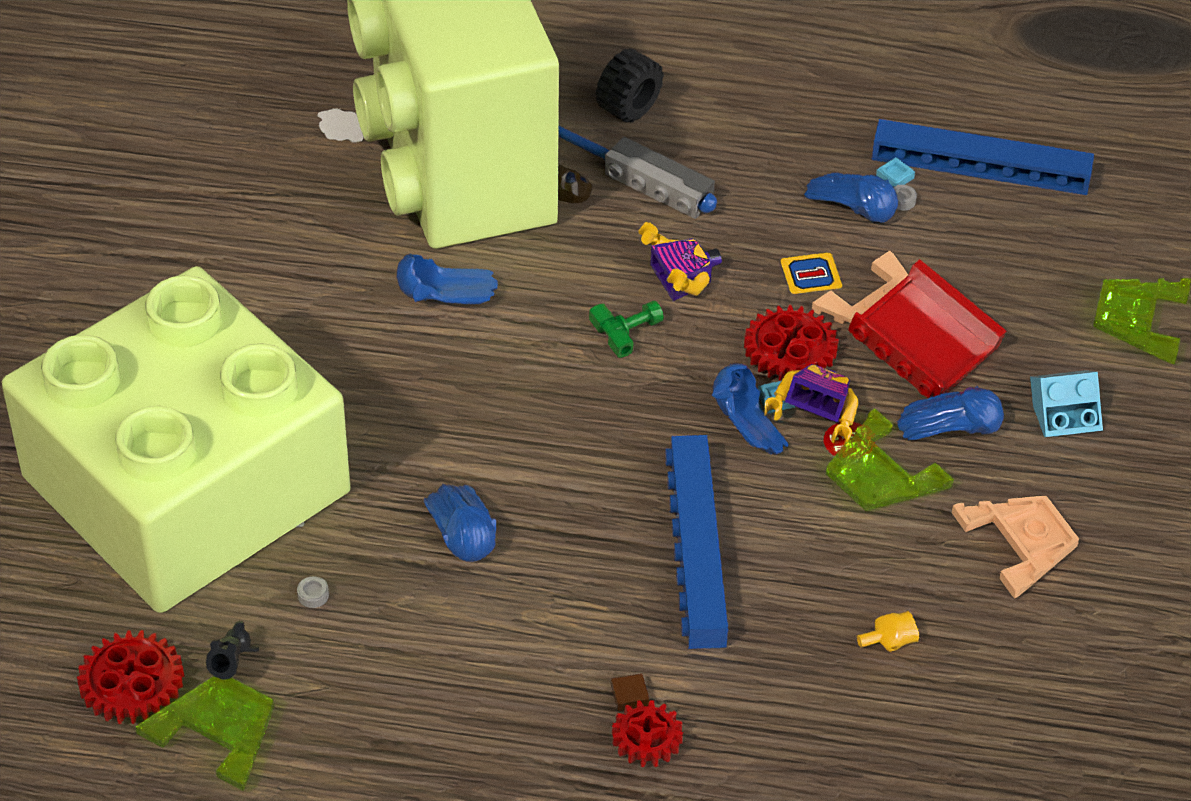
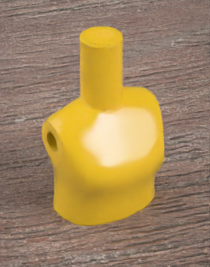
(891, 631)

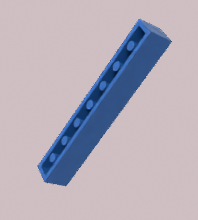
(983, 156)
(697, 543)

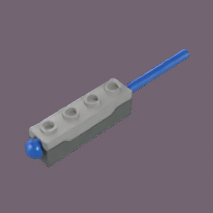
(652, 174)

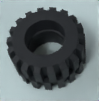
(629, 85)

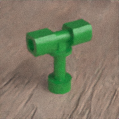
(618, 328)

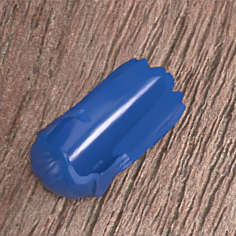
(863, 194)
(425, 280)
(739, 399)
(971, 411)
(463, 521)

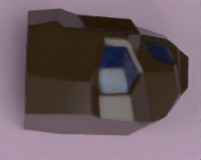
(572, 186)

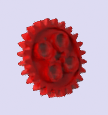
(776, 333)
(126, 670)

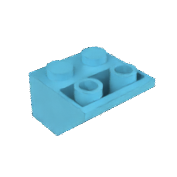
(1067, 402)

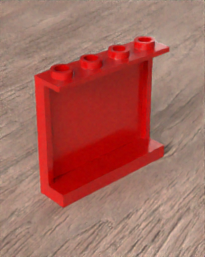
(928, 331)

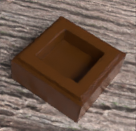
(629, 690)

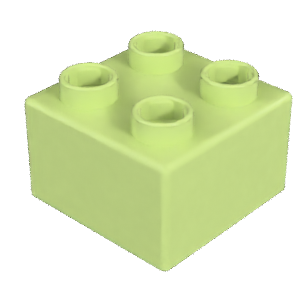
(466, 112)
(178, 436)

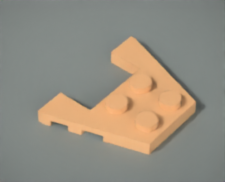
(886, 267)
(1033, 531)

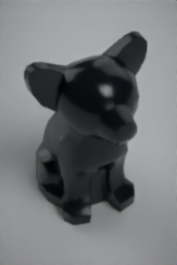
(224, 653)

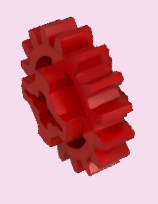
(647, 733)

